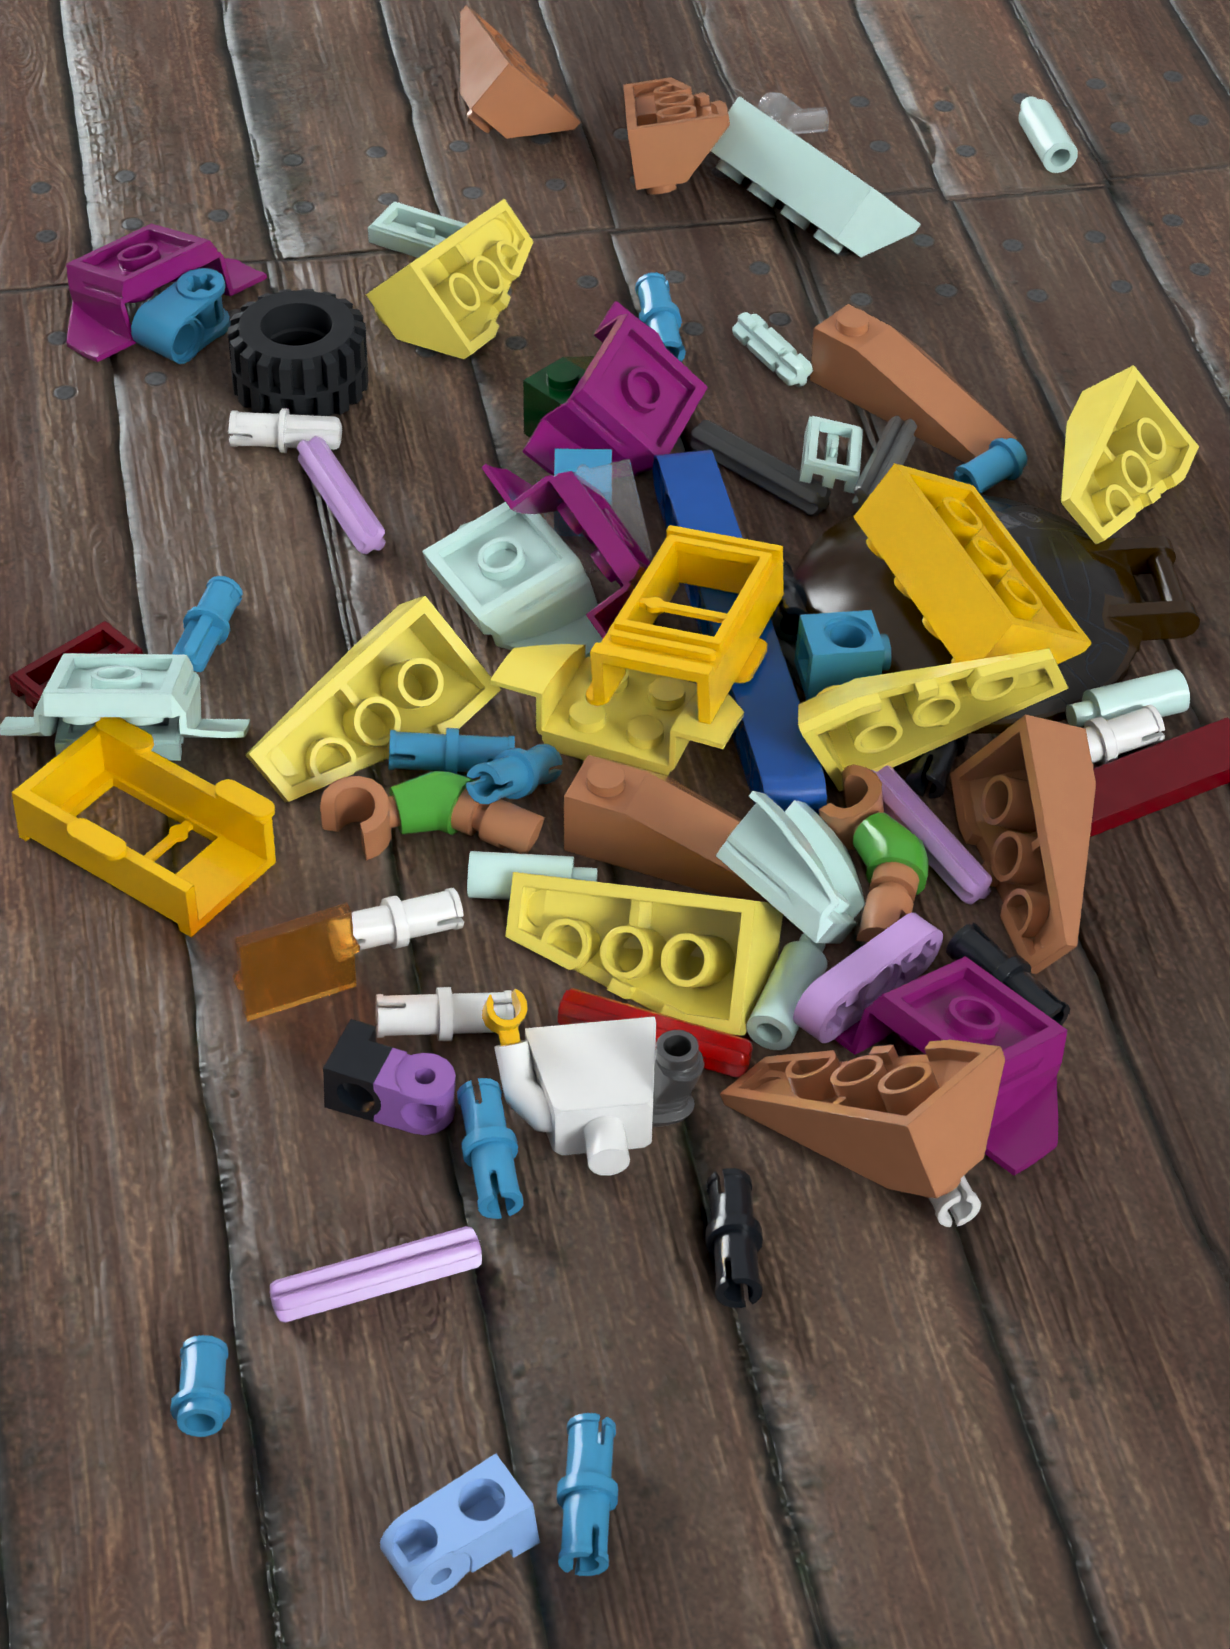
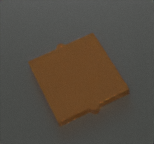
(296, 961)

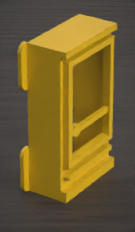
(712, 662)
(122, 757)

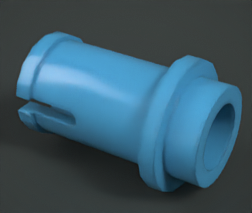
(1002, 461)
(201, 1401)

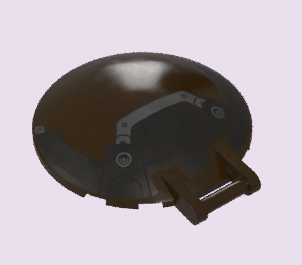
(1087, 578)

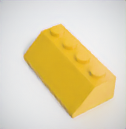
(964, 569)

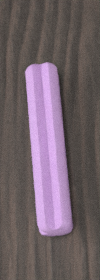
(341, 495)
(943, 849)
(375, 1274)

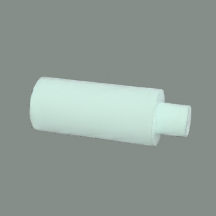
(1047, 135)
(1164, 690)
(492, 872)
(796, 968)

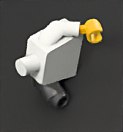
(595, 1082)

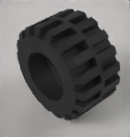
(298, 353)

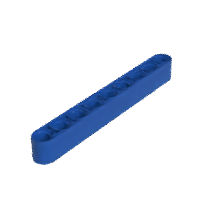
(768, 736)

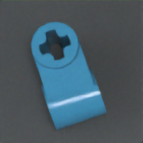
(183, 316)

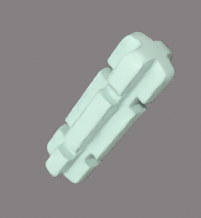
(772, 349)

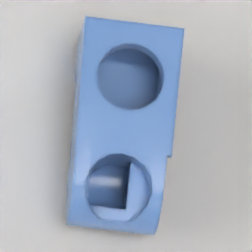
(460, 1530)

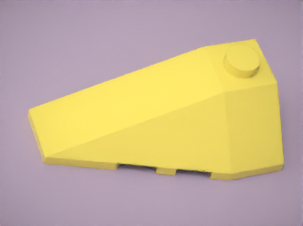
(458, 287)

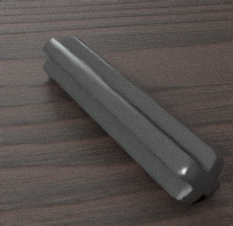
(890, 449)
(760, 468)

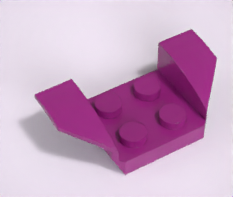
(129, 274)
(627, 400)
(586, 513)
(976, 1007)

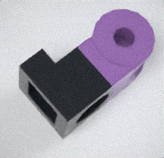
(388, 1084)

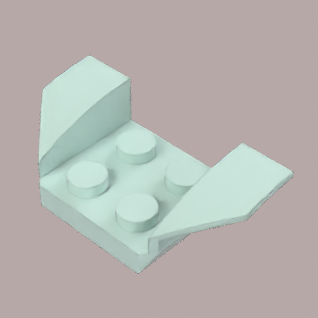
(516, 580)
(123, 685)
(796, 867)

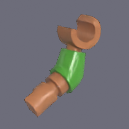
(423, 805)
(891, 853)

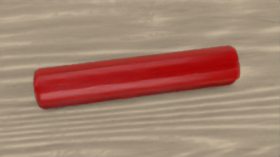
(720, 1050)

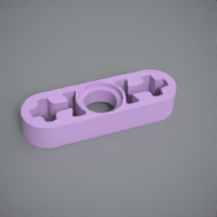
(882, 964)

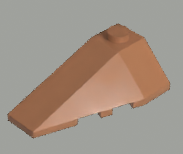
(502, 87)
(670, 131)
(896, 377)
(1031, 817)
(650, 827)
(883, 1115)

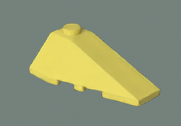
(1121, 453)
(398, 677)
(917, 710)
(657, 947)

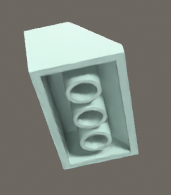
(808, 183)

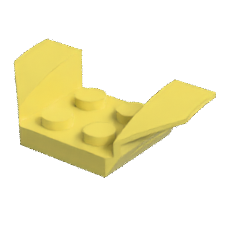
(641, 724)

